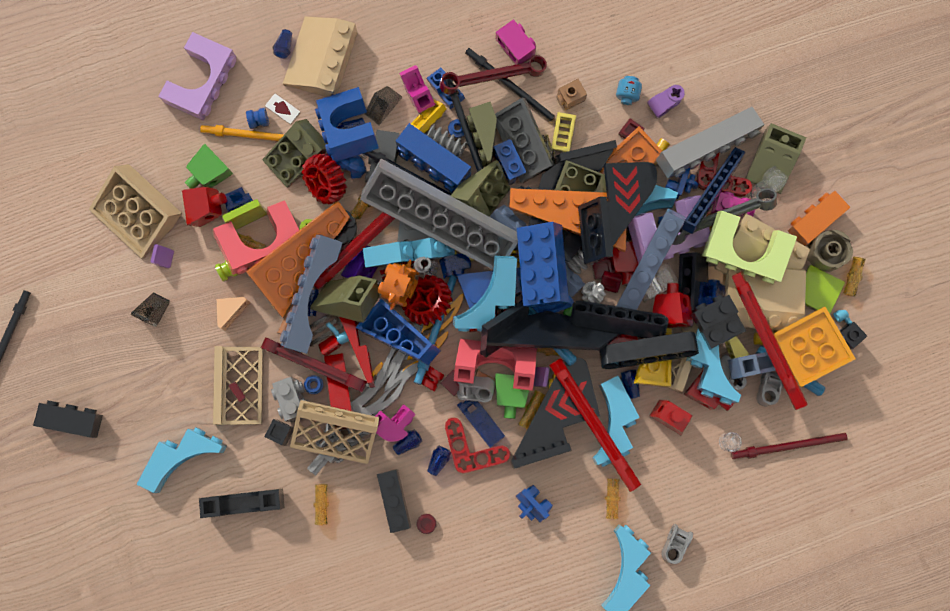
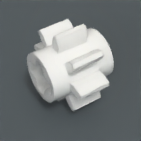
(593, 292)

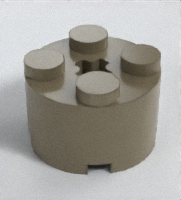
(839, 254)

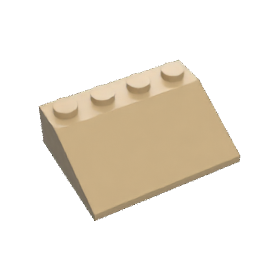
(321, 55)
(134, 210)
(752, 242)
(780, 302)

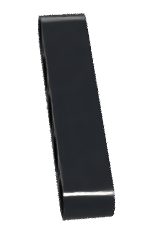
(618, 319)
(649, 350)

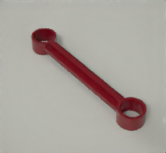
(493, 74)
(314, 365)

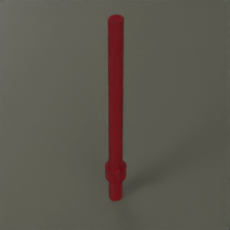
(752, 452)

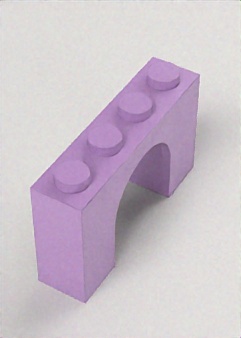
(199, 101)
(643, 229)

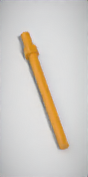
(220, 130)

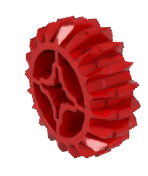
(324, 178)
(438, 297)

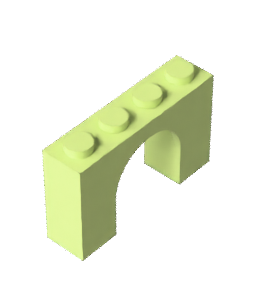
(770, 266)

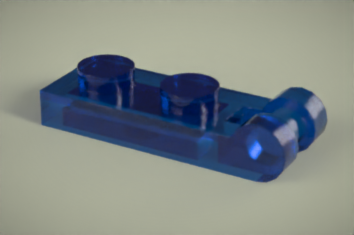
(482, 422)

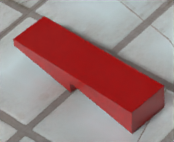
(361, 352)
(338, 392)

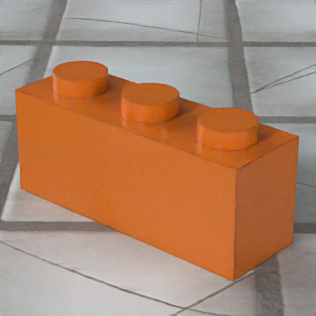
(818, 217)

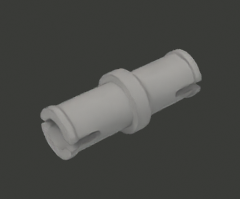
(426, 263)

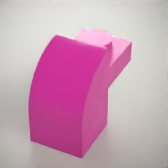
(416, 89)
(393, 429)

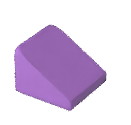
(162, 256)
(541, 376)

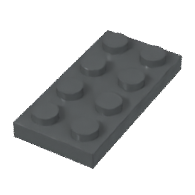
(519, 126)

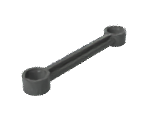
(735, 210)

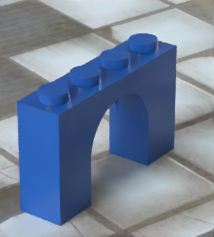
(344, 142)

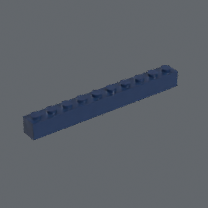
(713, 190)

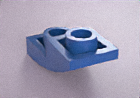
(434, 80)

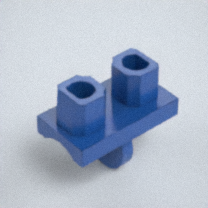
(683, 182)
(530, 506)

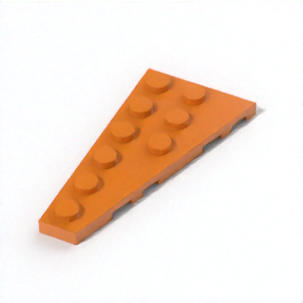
(556, 207)
(280, 270)

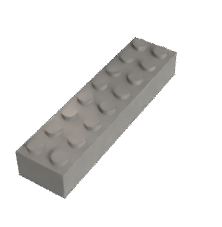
(438, 214)

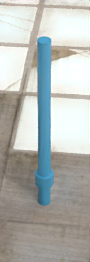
(433, 336)

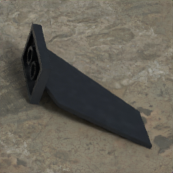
(589, 157)
(539, 330)

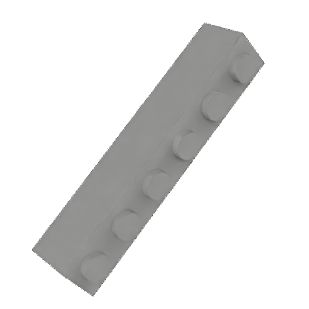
(710, 142)

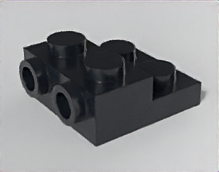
(718, 321)

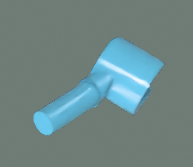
(841, 315)
(341, 337)

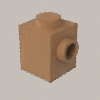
(571, 94)

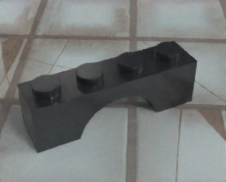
(241, 503)

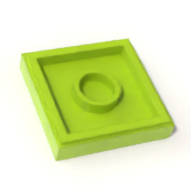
(245, 214)
(821, 289)

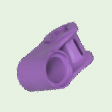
(664, 102)

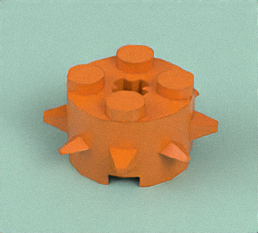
(398, 284)

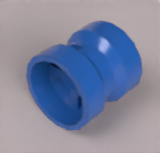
(257, 118)

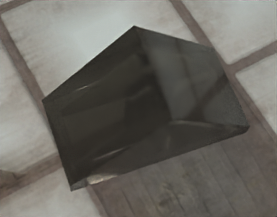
(382, 104)
(151, 309)

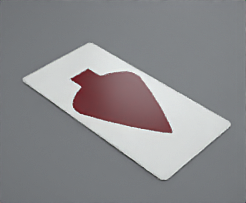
(282, 108)

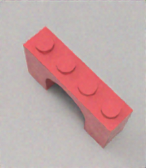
(241, 257)
(519, 359)

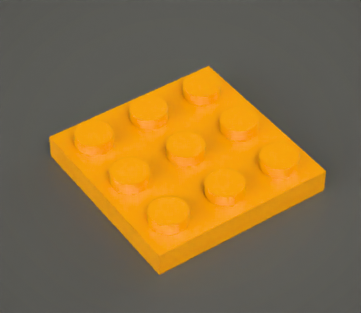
(813, 346)

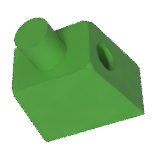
(206, 169)
(508, 396)

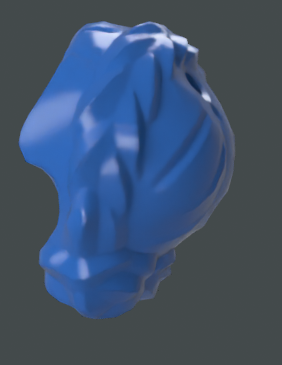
(354, 165)

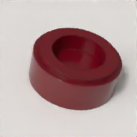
(426, 523)

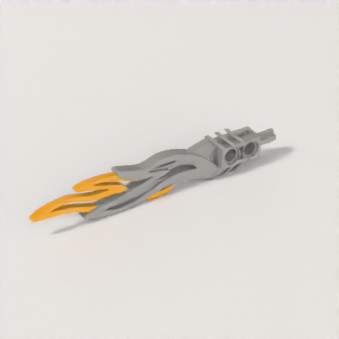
(389, 369)

